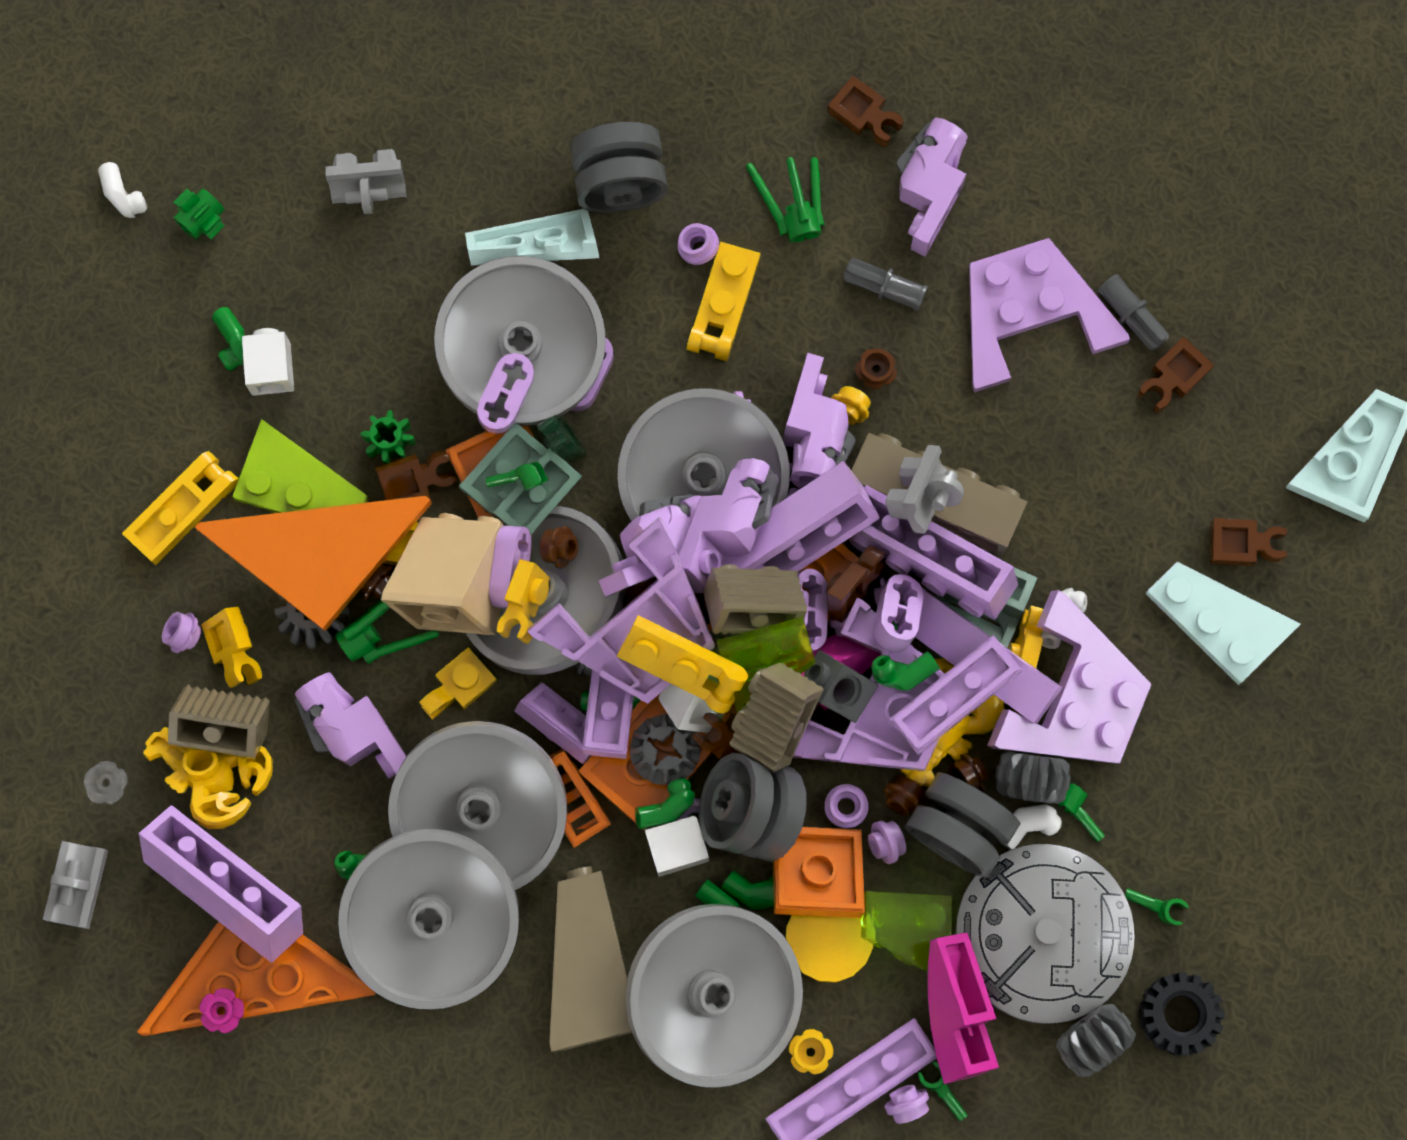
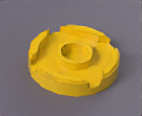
(828, 946)

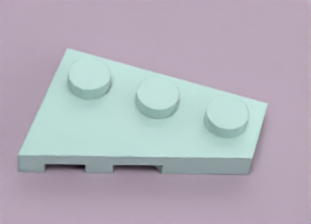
(547, 238)
(1356, 458)
(1221, 621)

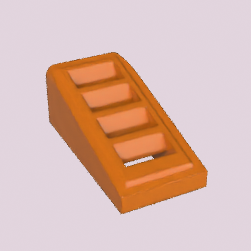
(595, 825)

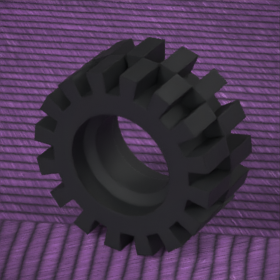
(1207, 1007)

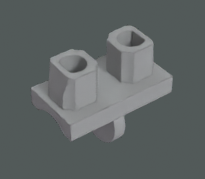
(366, 182)
(929, 490)
(75, 885)

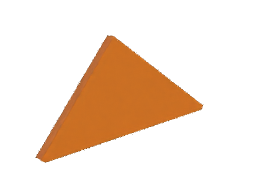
(317, 554)
(295, 980)

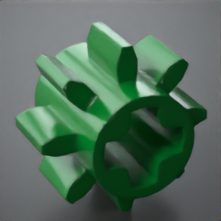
(199, 213)
(392, 427)

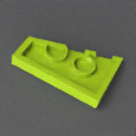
(288, 478)

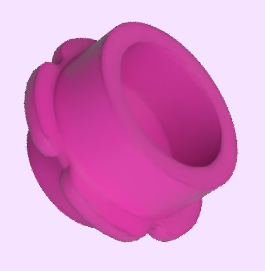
(233, 1011)

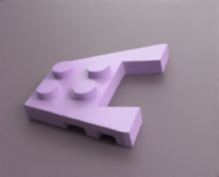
(1026, 292)
(665, 602)
(1097, 697)
(873, 737)

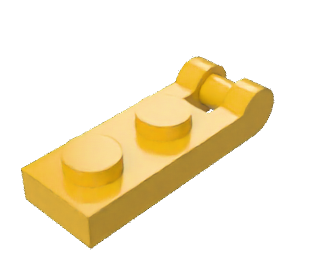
(724, 300)
(180, 508)
(683, 663)

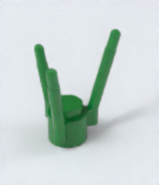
(801, 218)
(360, 637)

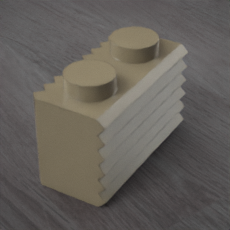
(752, 598)
(775, 716)
(218, 722)

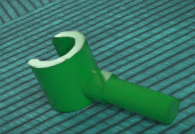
(529, 474)
(1074, 799)
(1157, 905)
(944, 1092)

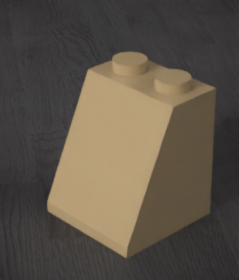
(447, 576)

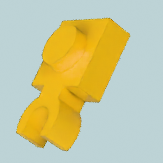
(1029, 641)

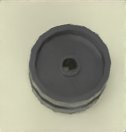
(618, 167)
(752, 808)
(962, 825)

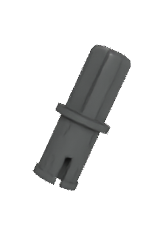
(884, 283)
(1133, 312)

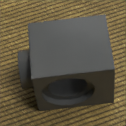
(843, 687)

